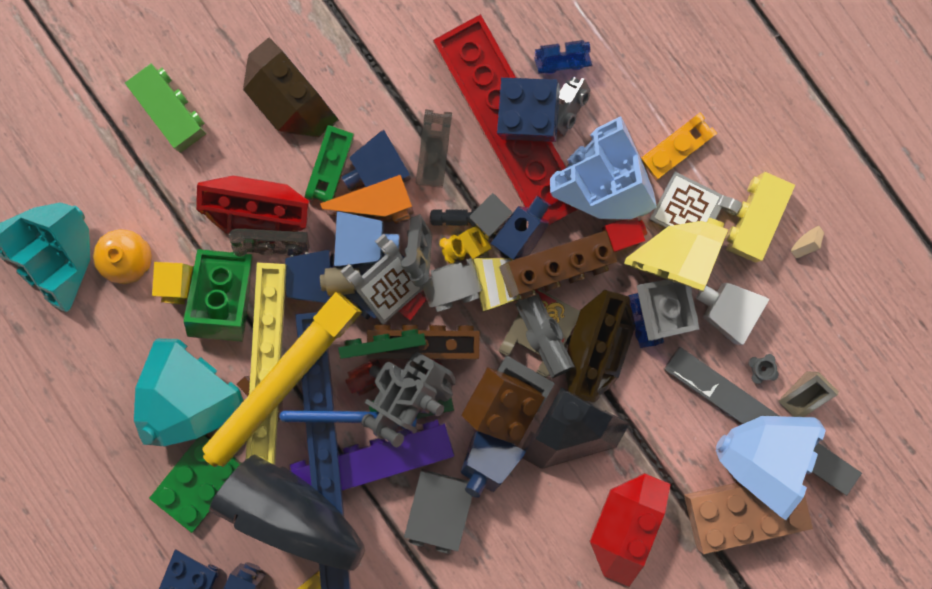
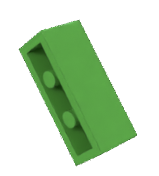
(166, 107)

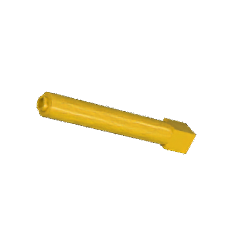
(327, 326)

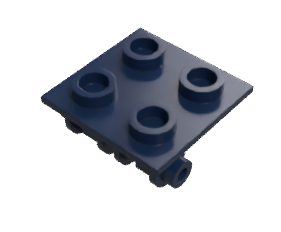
(188, 573)

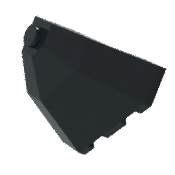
(572, 432)

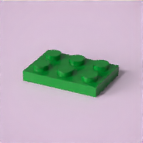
(192, 486)

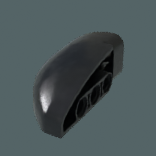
(287, 514)

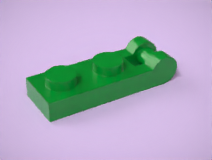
(329, 164)

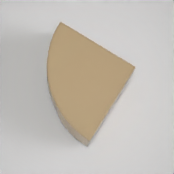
(808, 242)

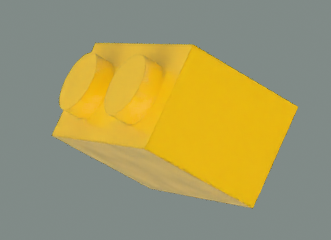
(172, 282)

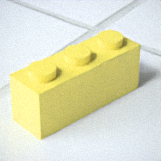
(759, 216)

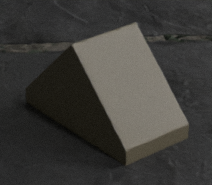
(808, 394)

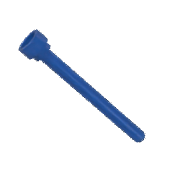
(328, 416)

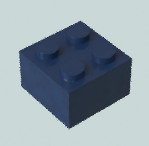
(528, 109)

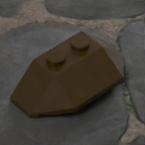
(285, 93)
(600, 344)

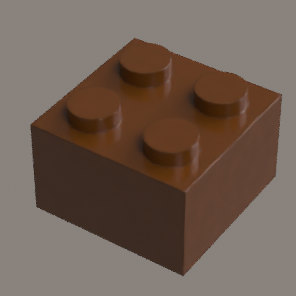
(502, 406)

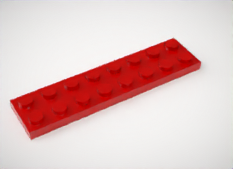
(477, 70)

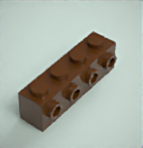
(558, 264)
(439, 342)

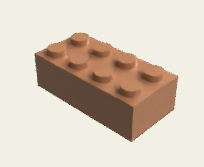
(736, 517)

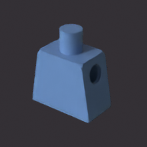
(357, 238)

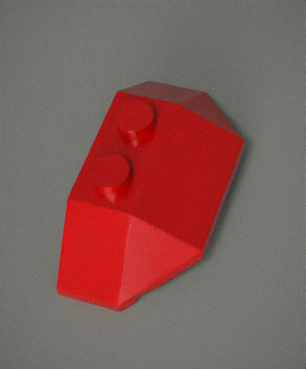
(251, 204)
(629, 527)

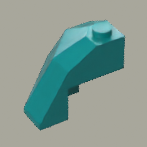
(49, 249)
(180, 396)

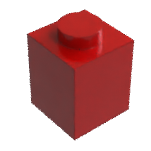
(626, 233)

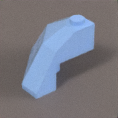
(606, 176)
(772, 458)

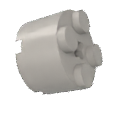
(451, 284)

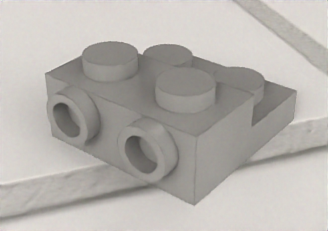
(667, 308)

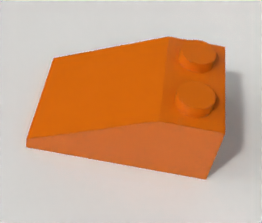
(380, 201)

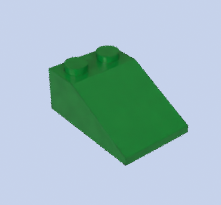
(218, 296)

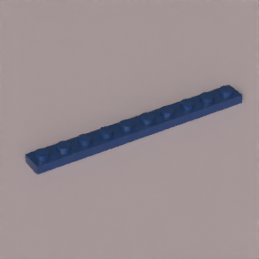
(323, 446)

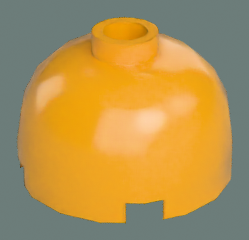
(122, 256)

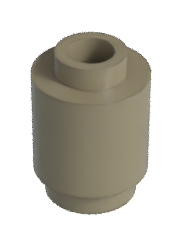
(334, 281)

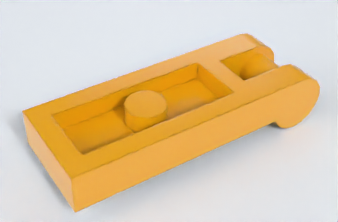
(677, 147)

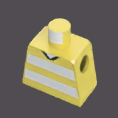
(492, 283)

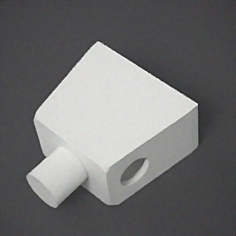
(732, 310)

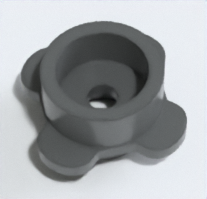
(771, 369)

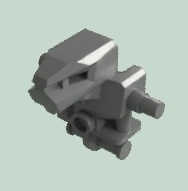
(406, 394)

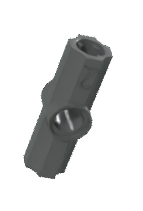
(544, 335)

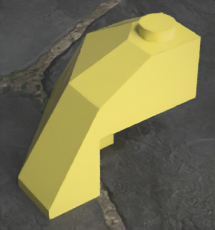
(682, 253)

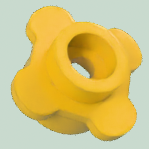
(452, 249)

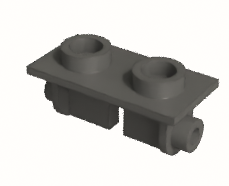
(575, 95)

